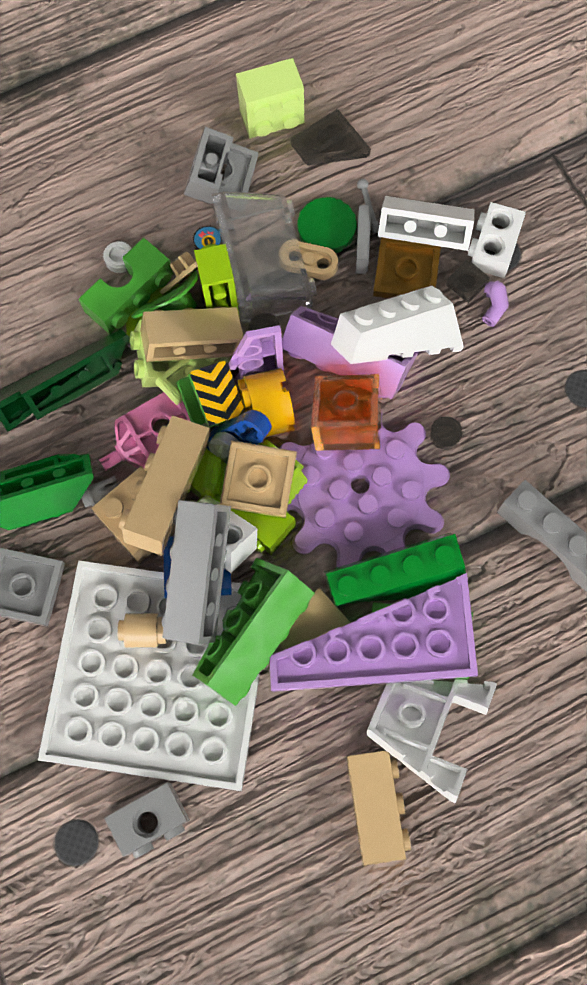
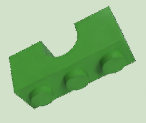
(113, 305)

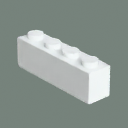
(398, 327)

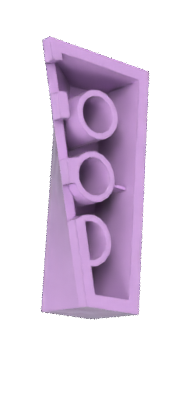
(310, 338)

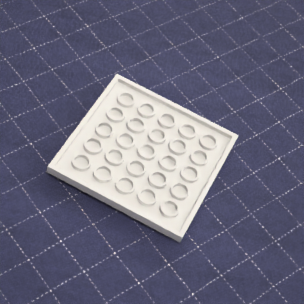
(142, 704)

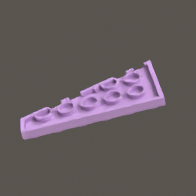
(401, 643)

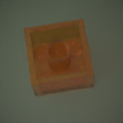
(347, 412)

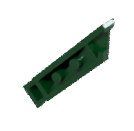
(62, 380)

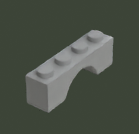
(539, 518)

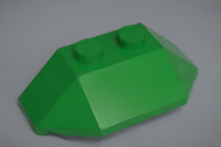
(43, 489)

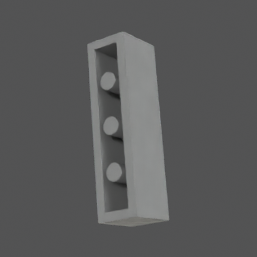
(196, 572)

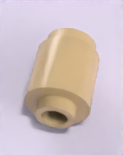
(141, 630)

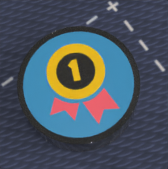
(206, 235)

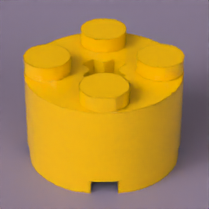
(267, 395)

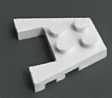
(412, 719)

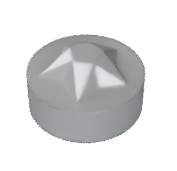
(220, 445)

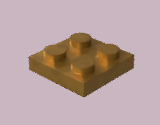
(405, 267)

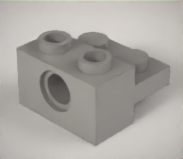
(211, 154)

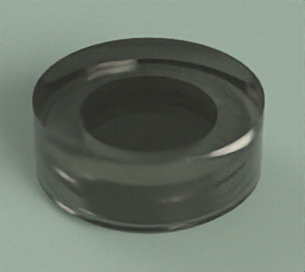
(445, 433)

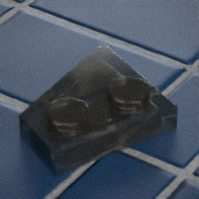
(330, 141)

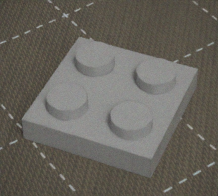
(28, 586)

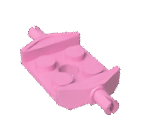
(136, 434)

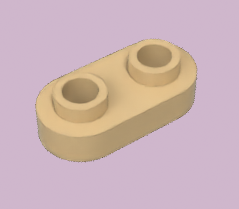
(315, 255)

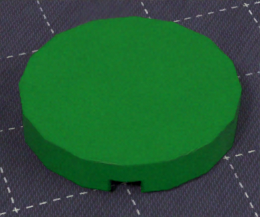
(327, 223)

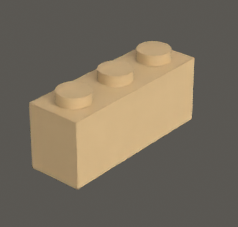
(190, 333)
(378, 807)

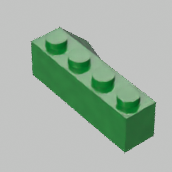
(398, 572)

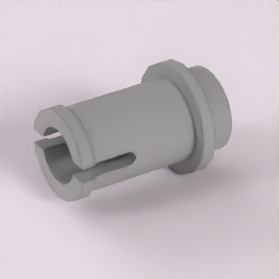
(98, 490)

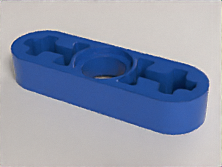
(242, 427)

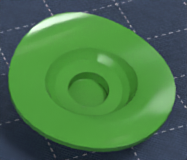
(175, 299)

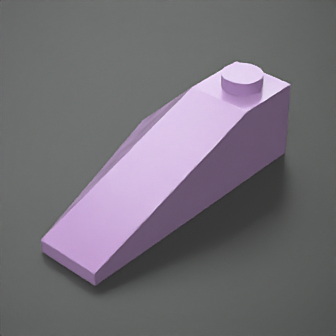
(257, 352)

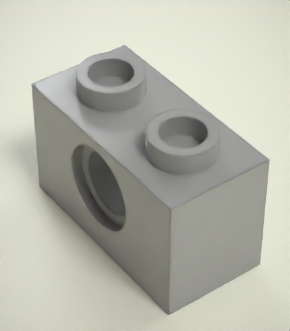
(126, 822)

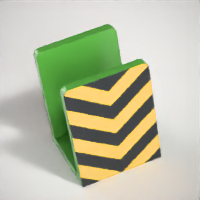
(211, 395)

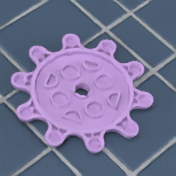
(370, 519)

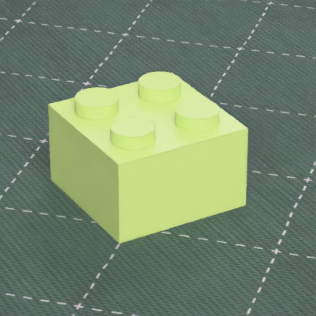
(271, 98)

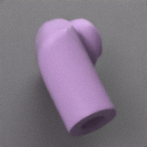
(498, 294)

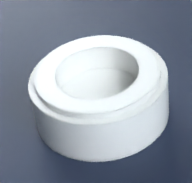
(113, 256)

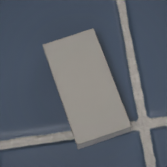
(363, 239)

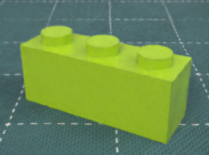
(216, 276)

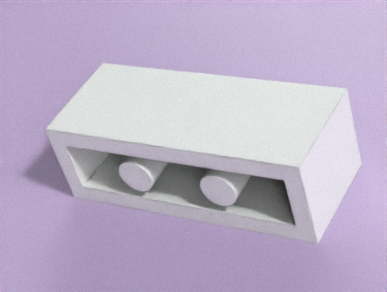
(426, 223)

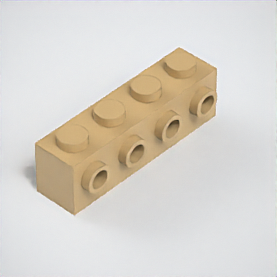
(167, 481)

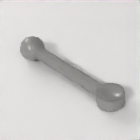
(363, 184)

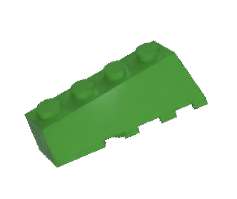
(253, 630)

